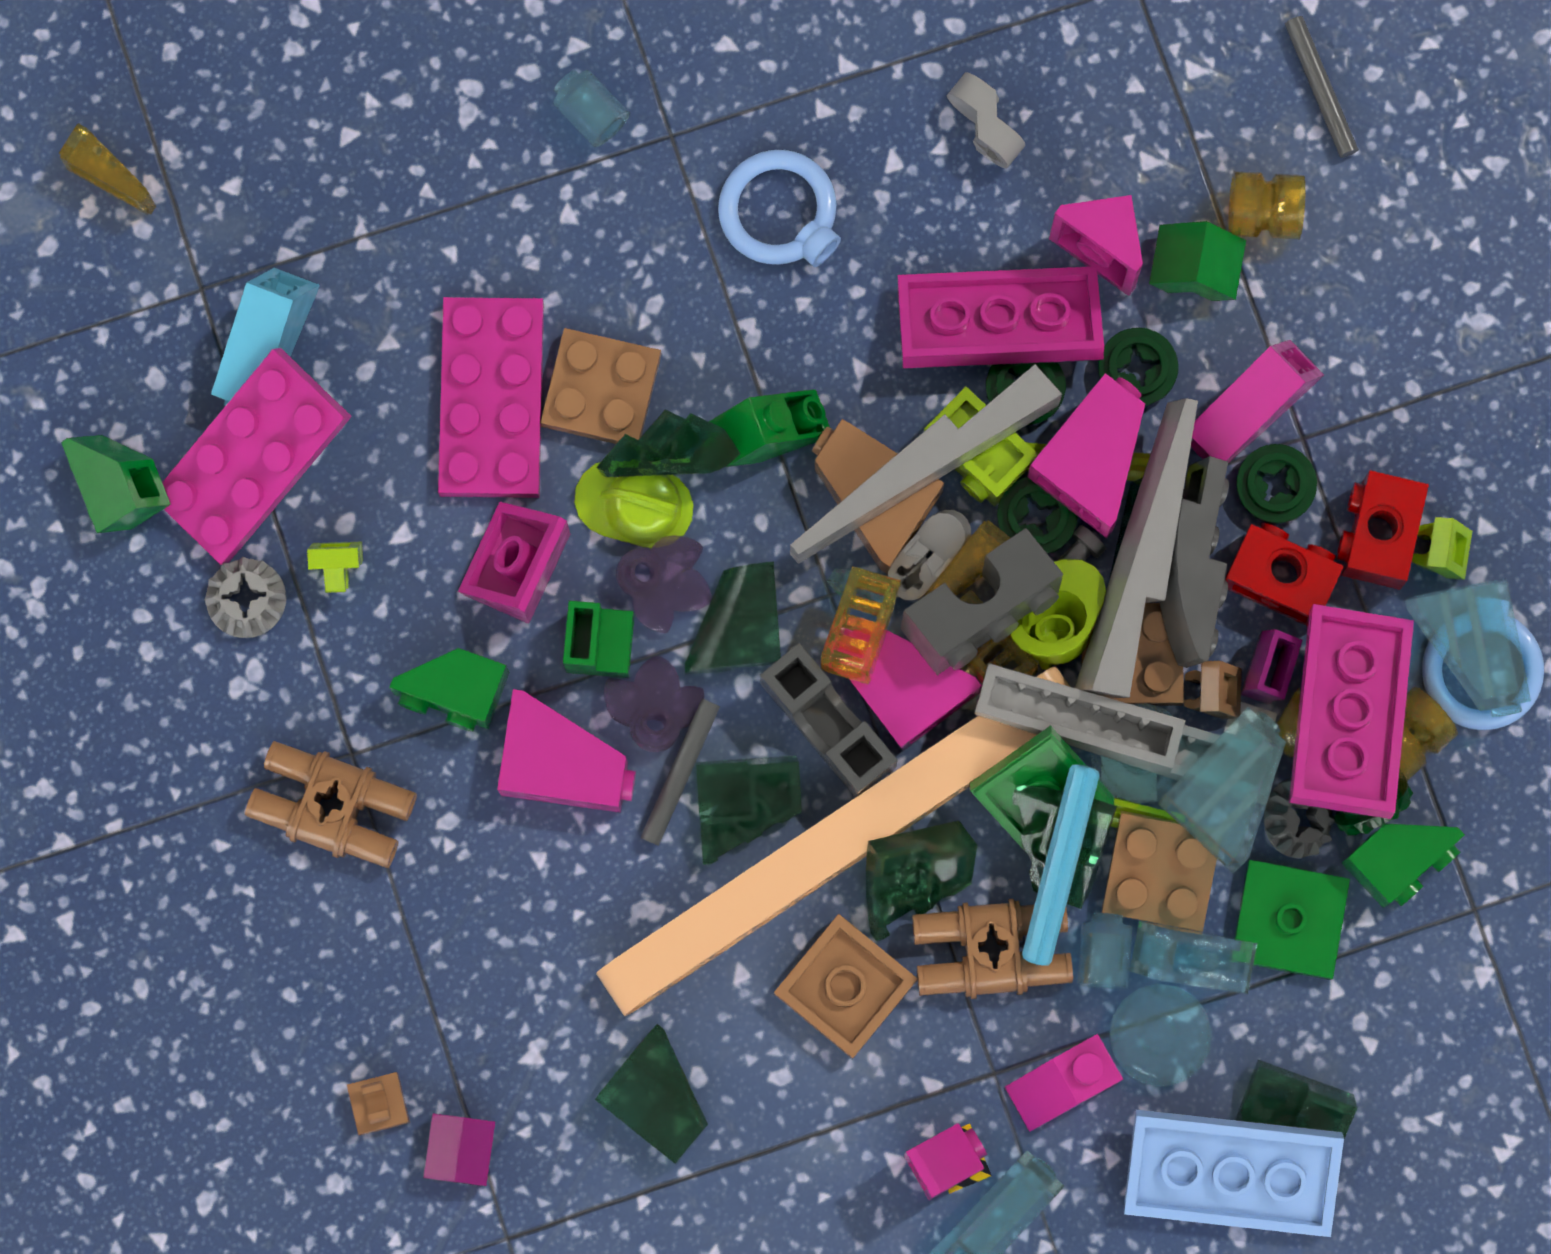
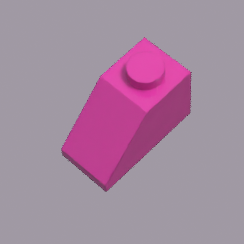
(1063, 1082)
(946, 1160)

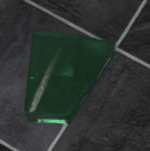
(671, 448)
(739, 622)
(743, 800)
(1039, 814)
(916, 872)
(655, 1097)
(1295, 1101)

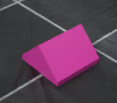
(1102, 236)
(515, 560)

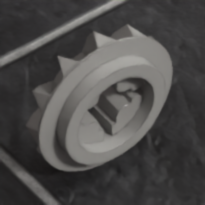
(262, 613)

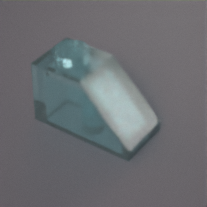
(1193, 957)

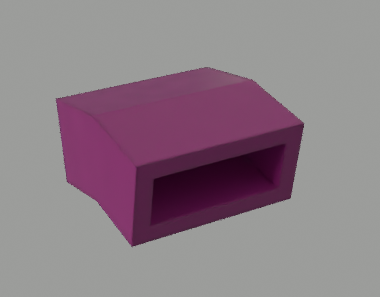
(1260, 663)
(459, 1149)

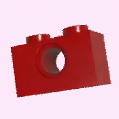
(1398, 503)
(1253, 578)

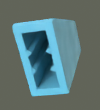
(266, 319)

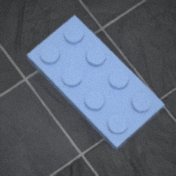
(1233, 1173)

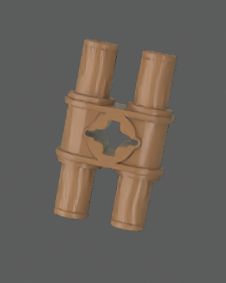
(322, 779)
(975, 972)

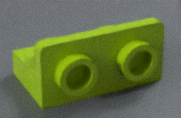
(997, 467)

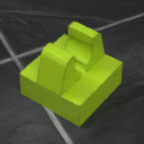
(1448, 548)
(335, 560)

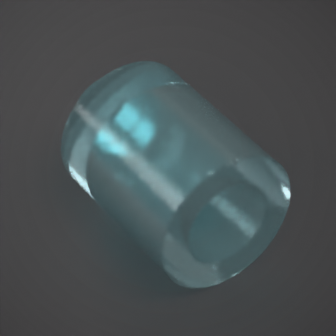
(590, 106)
(1105, 952)

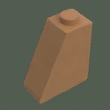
(849, 459)

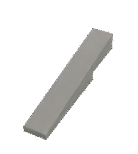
(931, 457)
(1143, 558)
(1093, 722)

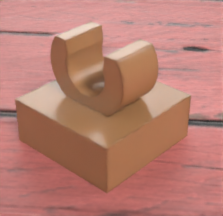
(1219, 689)
(378, 1103)

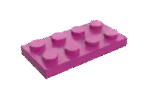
(1000, 317)
(491, 397)
(252, 455)
(1351, 711)

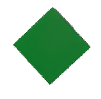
(1197, 260)
(598, 640)

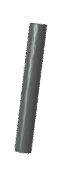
(1321, 87)
(680, 772)

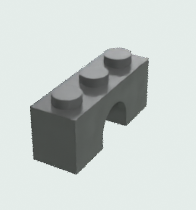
(952, 630)
(827, 722)

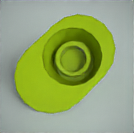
(634, 507)
(1065, 627)

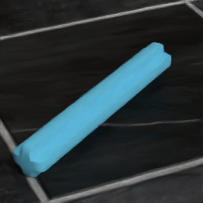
(1060, 864)

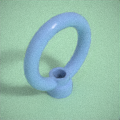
(816, 239)
(1475, 718)

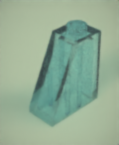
(1478, 642)
(1228, 788)
(1003, 1209)

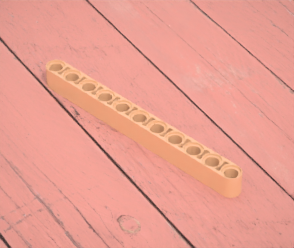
(810, 860)

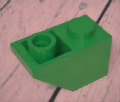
(773, 425)
(115, 482)
(455, 684)
(1398, 856)

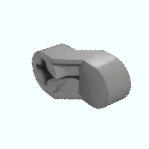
(979, 104)
(944, 536)

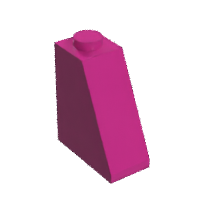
(1254, 402)
(1092, 453)
(908, 692)
(559, 761)

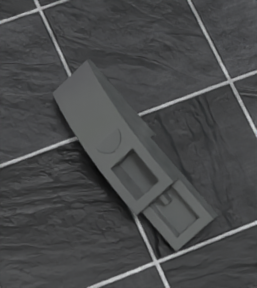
(1196, 581)

